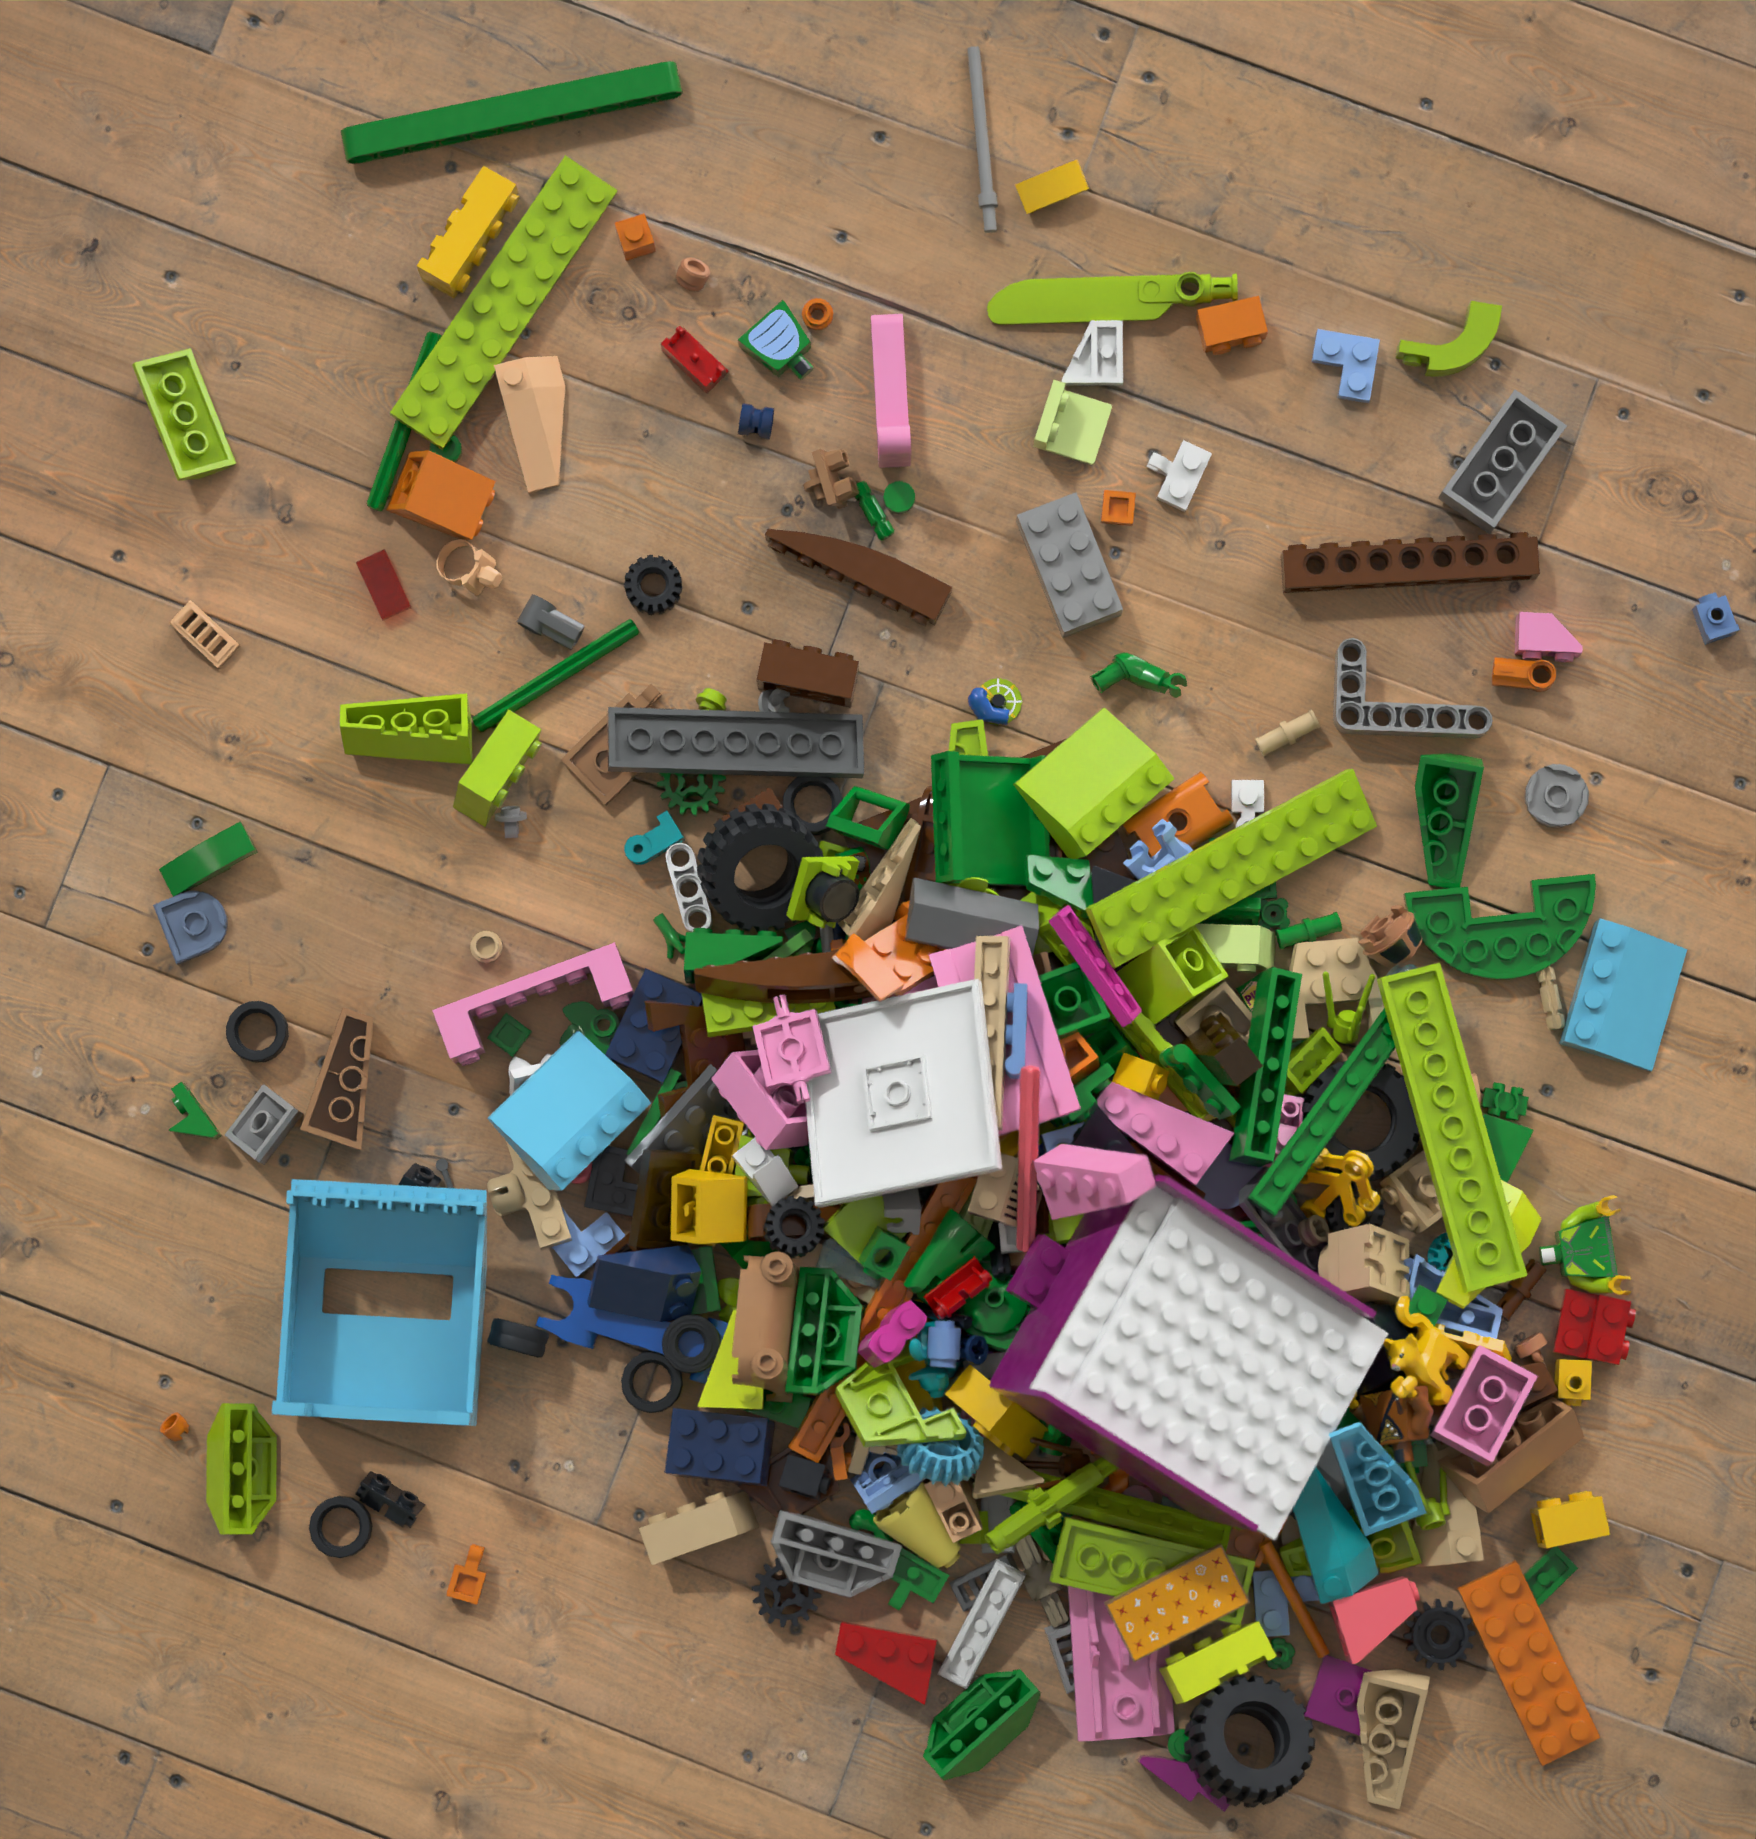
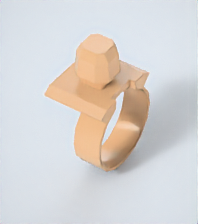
(481, 575)

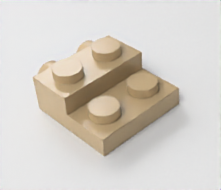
(1413, 1194)

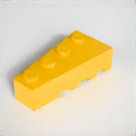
(469, 233)

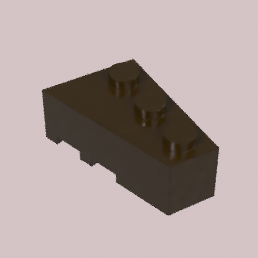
(1223, 1051)

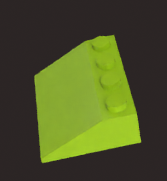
(1093, 783)

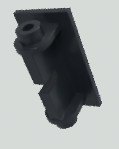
(403, 1505)

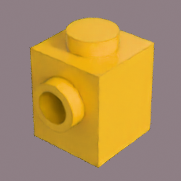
(1141, 1076)
(1573, 1381)

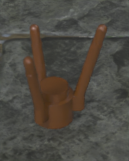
(1067, 1464)

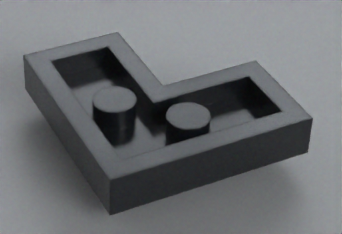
(606, 1184)

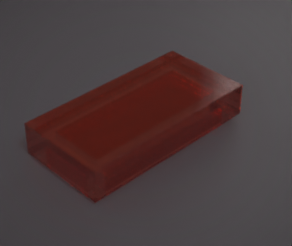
(383, 585)

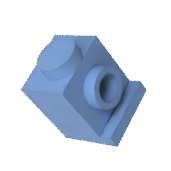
(1711, 629)

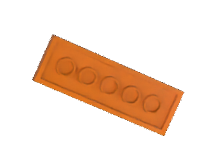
(1528, 1663)

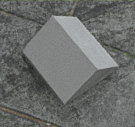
(263, 1124)

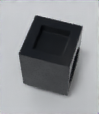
(805, 1478)

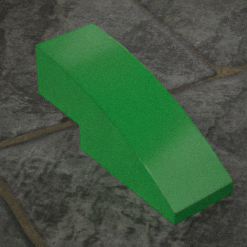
(208, 859)

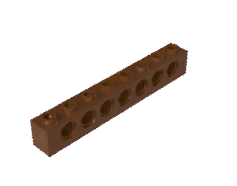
(1521, 546)

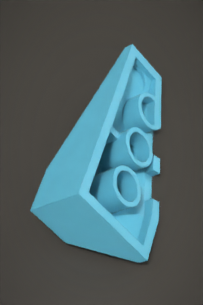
(1374, 1481)

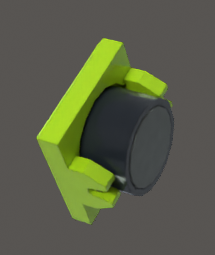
(826, 888)

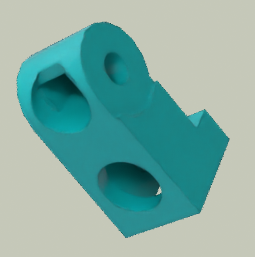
(646, 847)

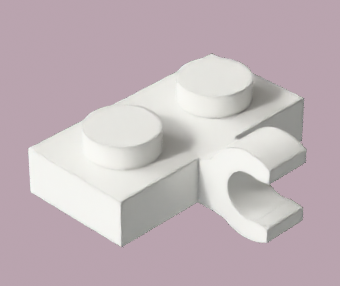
(1181, 474)

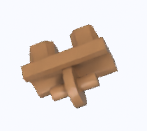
(826, 481)

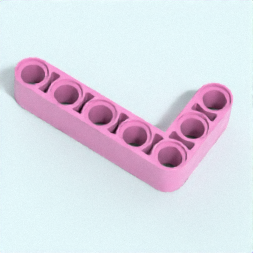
(890, 391)

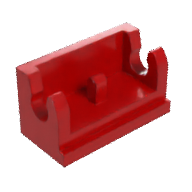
(693, 359)

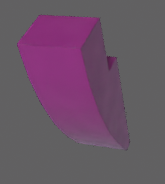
(1180, 1778)

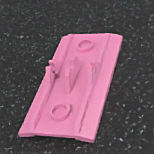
(1042, 1043)
(1112, 1691)

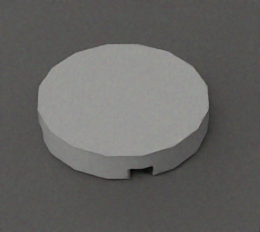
(1556, 795)

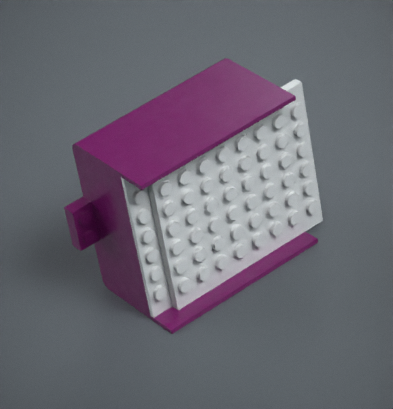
(1188, 1354)

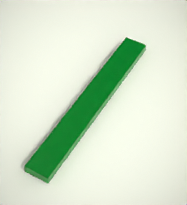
(1324, 1118)

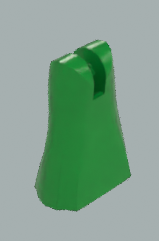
(948, 1250)

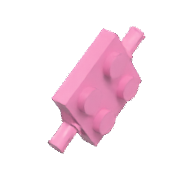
(791, 1049)

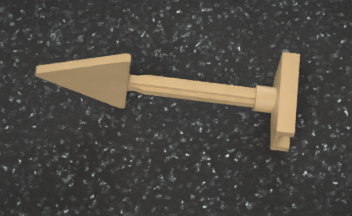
(995, 1476)

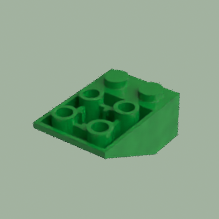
(717, 949)

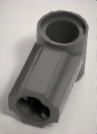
(543, 618)

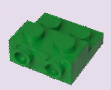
(1084, 1089)

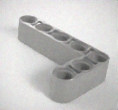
(1395, 711)

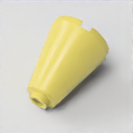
(918, 1527)

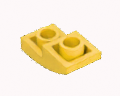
(1052, 186)

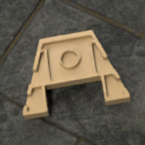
(1347, 973)

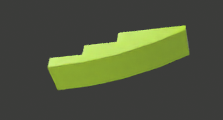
(1307, 1063)

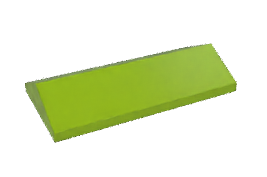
(184, 415)

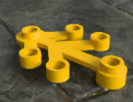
(1355, 1167)

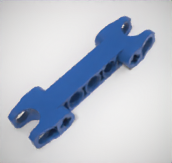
(586, 1323)

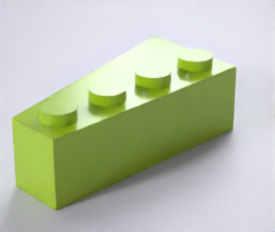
(410, 729)

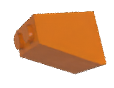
(441, 495)

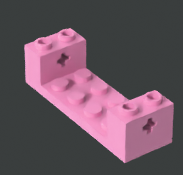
(456, 1019)

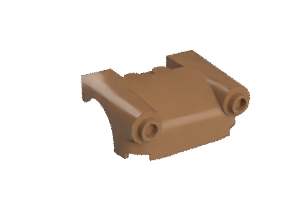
(765, 1323)

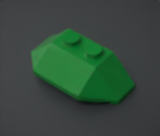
(823, 1332)
(980, 1723)

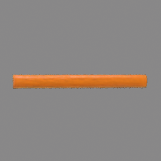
(1294, 1598)

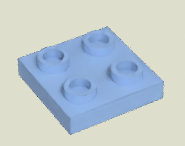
(883, 1485)

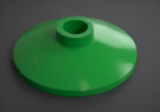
(995, 1317)

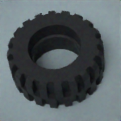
(731, 843)
(1403, 1132)
(1282, 1719)

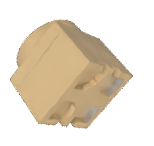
(1367, 1264)

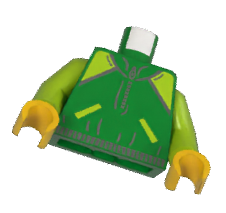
(1586, 1249)

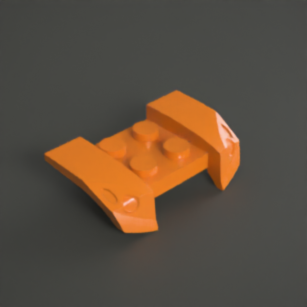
(887, 960)

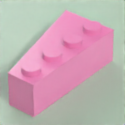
(1169, 1134)
(1091, 1179)

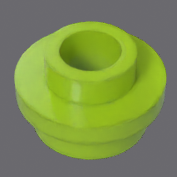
(711, 700)

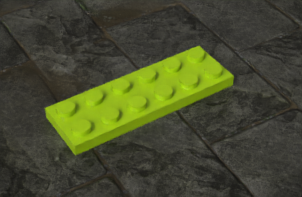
(1118, 1560)

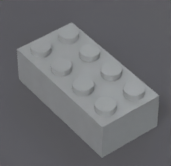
(1502, 461)
(1069, 565)

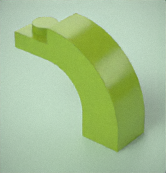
(1450, 358)

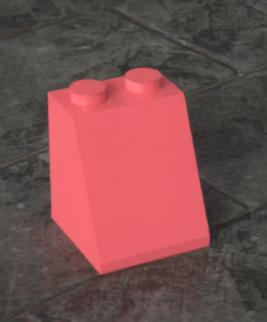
(1372, 1615)

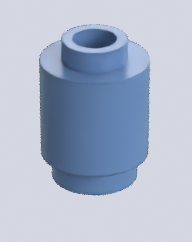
(943, 1344)

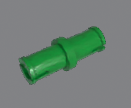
(1308, 930)

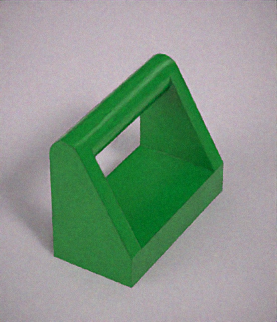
(841, 818)

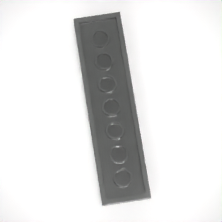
(735, 742)

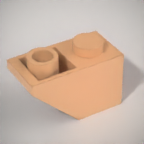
(955, 1508)

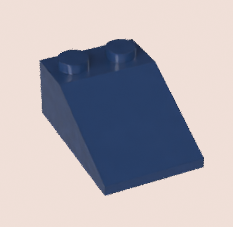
(646, 1283)

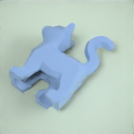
(1171, 850)

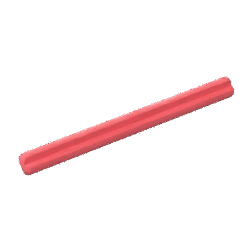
(1026, 1155)

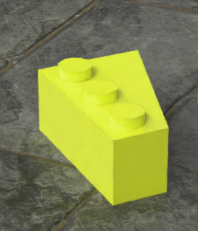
(719, 1388)
(1216, 1660)

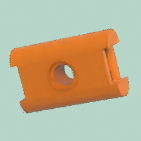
(1192, 803)

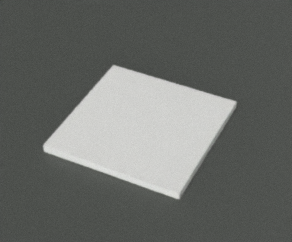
(903, 1096)

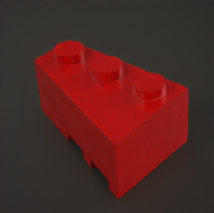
(890, 1656)

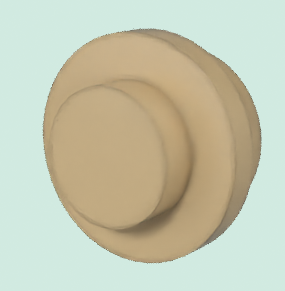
(486, 946)

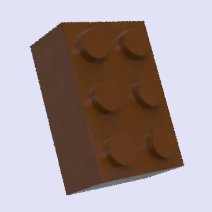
(808, 673)

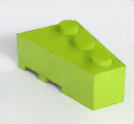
(496, 768)

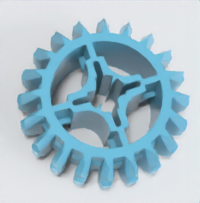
(944, 1459)

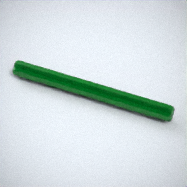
(397, 441)
(556, 675)

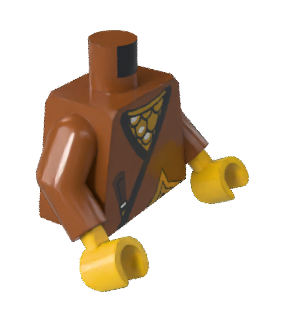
(1396, 1416)

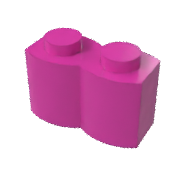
(889, 1339)

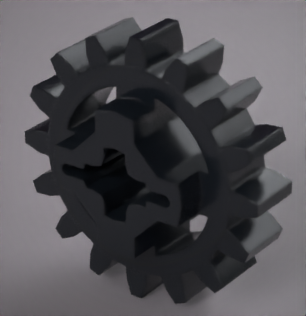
(776, 1610)

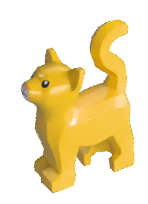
(1426, 1354)

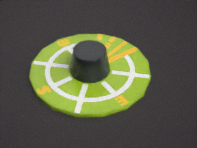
(1003, 695)

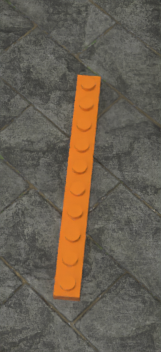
(826, 1411)

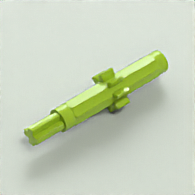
(1046, 1506)

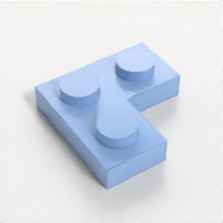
(1355, 355)
(588, 1244)
(1272, 1604)

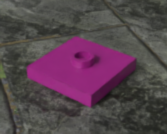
(1336, 1694)

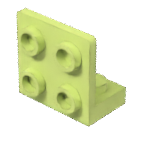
(1072, 424)

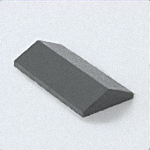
(955, 915)
(1283, 1229)

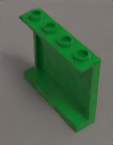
(982, 819)

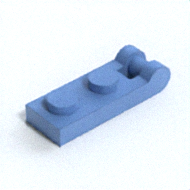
(1017, 1032)

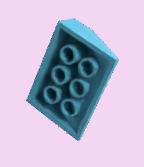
(1623, 995)
(568, 1112)

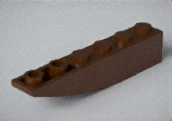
(868, 571)
(800, 978)

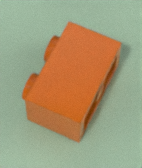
(1232, 325)

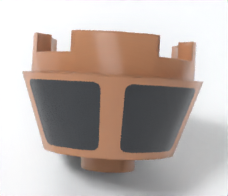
(1391, 938)

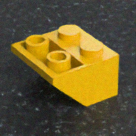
(708, 1207)

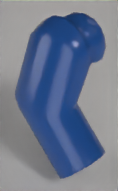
(983, 709)

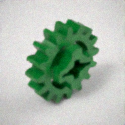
(681, 794)

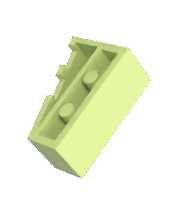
(1241, 946)

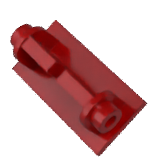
(959, 1286)

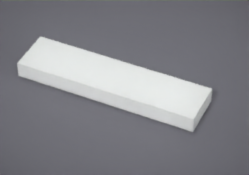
(981, 1624)

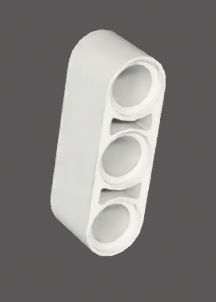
(684, 874)

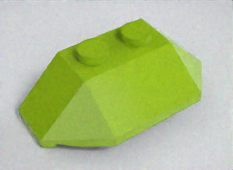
(240, 1468)

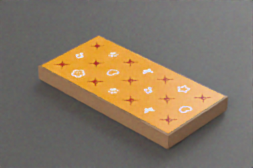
(1176, 1602)

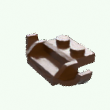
(923, 859)

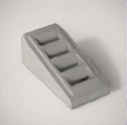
(1056, 1632)

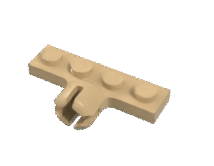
(526, 1192)

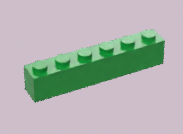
(1264, 1090)

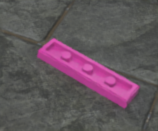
(1095, 965)

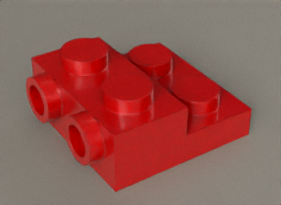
(1593, 1327)

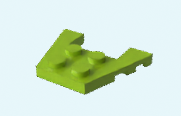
(885, 1412)

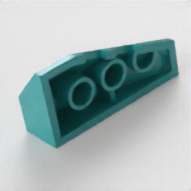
(1333, 1543)

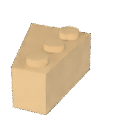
(698, 1526)

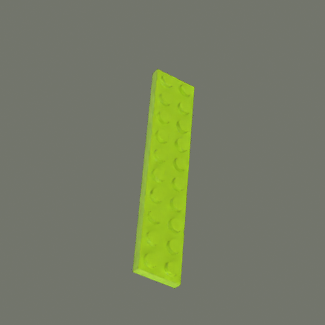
(503, 302)
(1231, 867)
(1451, 1127)

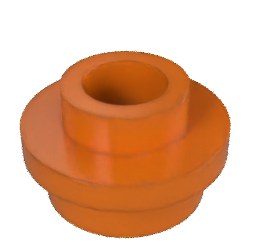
(817, 304)

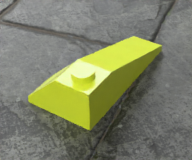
(1525, 1224)

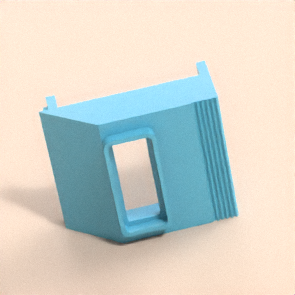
(380, 1363)

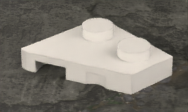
(1098, 356)

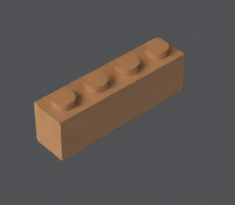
(1528, 1449)

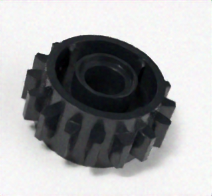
(1456, 1638)

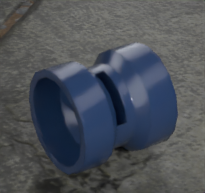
(756, 421)

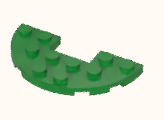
(1504, 944)

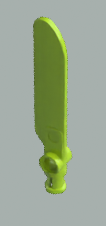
(1103, 298)

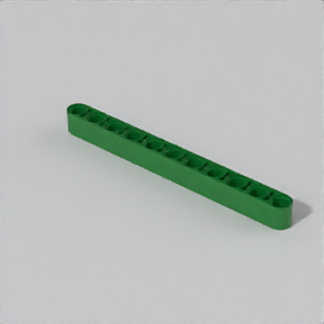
(511, 112)

